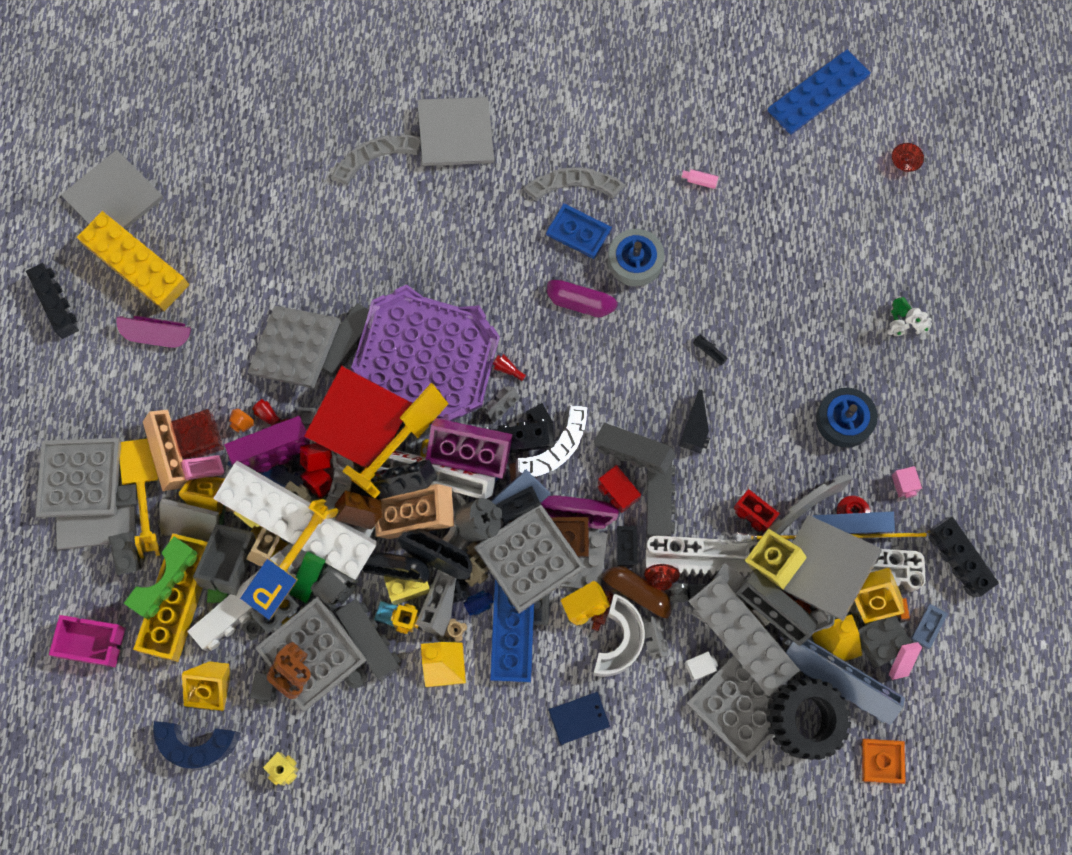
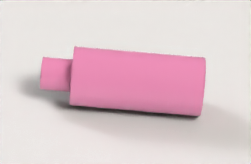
(701, 178)

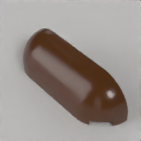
(638, 590)

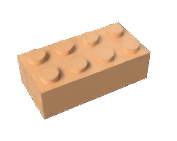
(421, 509)

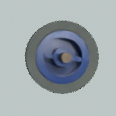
(636, 257)

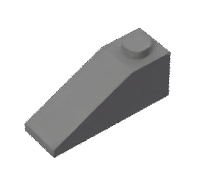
(438, 605)

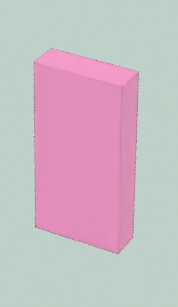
(202, 467)
(905, 660)

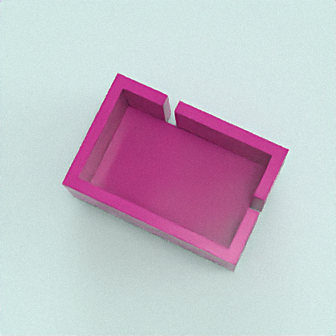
(87, 641)

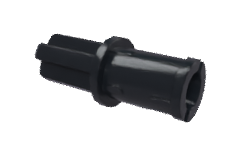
(710, 349)

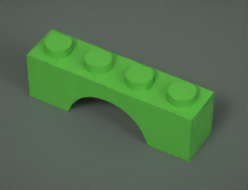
(148, 599)

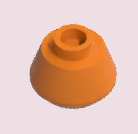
(240, 421)

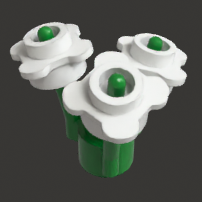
(913, 316)

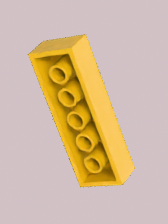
(133, 261)
(167, 630)

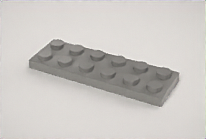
(744, 635)

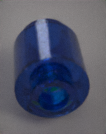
(478, 603)

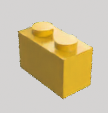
(585, 603)

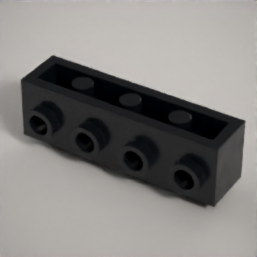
(52, 301)
(529, 436)
(402, 479)
(962, 557)

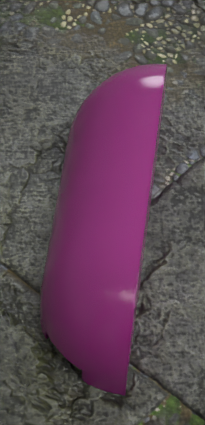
(580, 298)
(153, 331)
(598, 512)

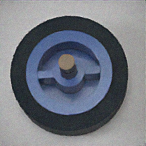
(846, 417)

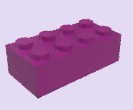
(269, 446)
(468, 448)

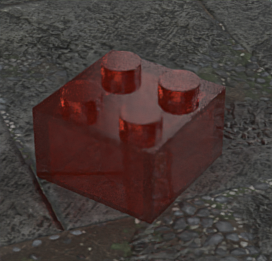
(197, 435)

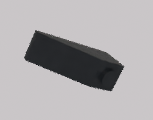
(696, 429)

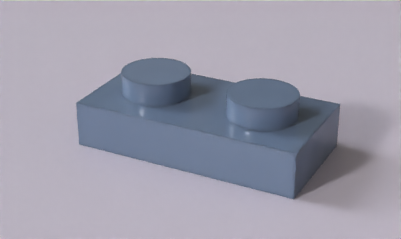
(929, 626)

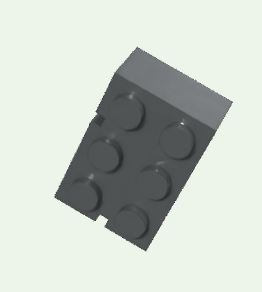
(225, 559)

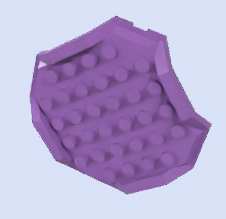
(424, 342)

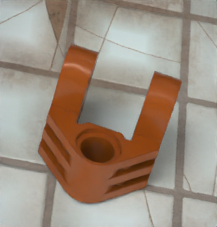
(289, 664)

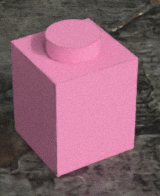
(906, 482)

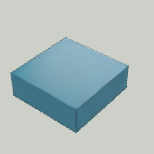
(385, 612)

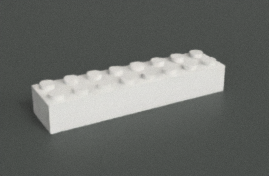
(288, 517)

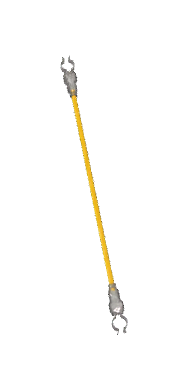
(739, 538)

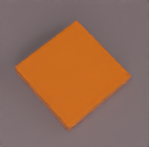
(883, 761)

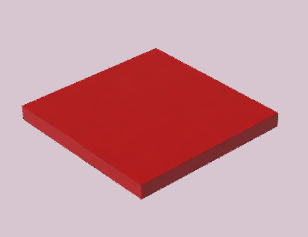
(357, 418)

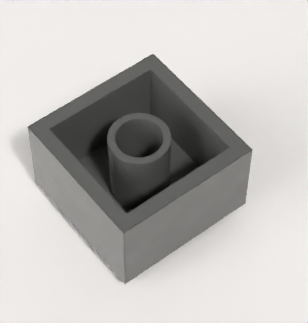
(882, 640)

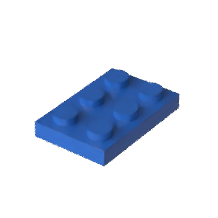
(578, 231)

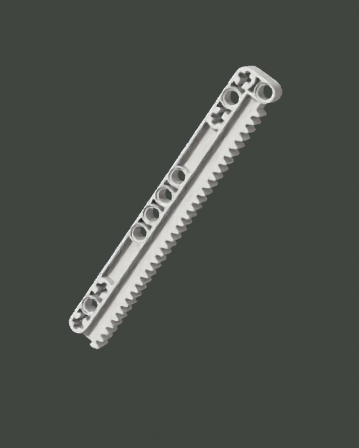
(713, 555)

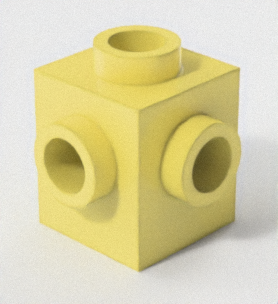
(274, 768)

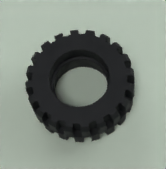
(833, 723)

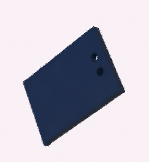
(579, 718)

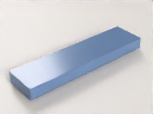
(861, 522)

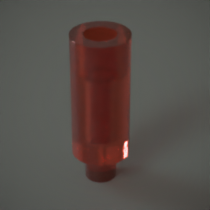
(599, 620)

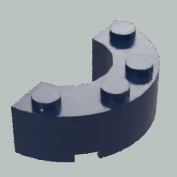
(178, 752)

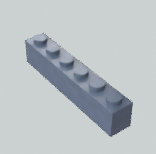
(852, 683)

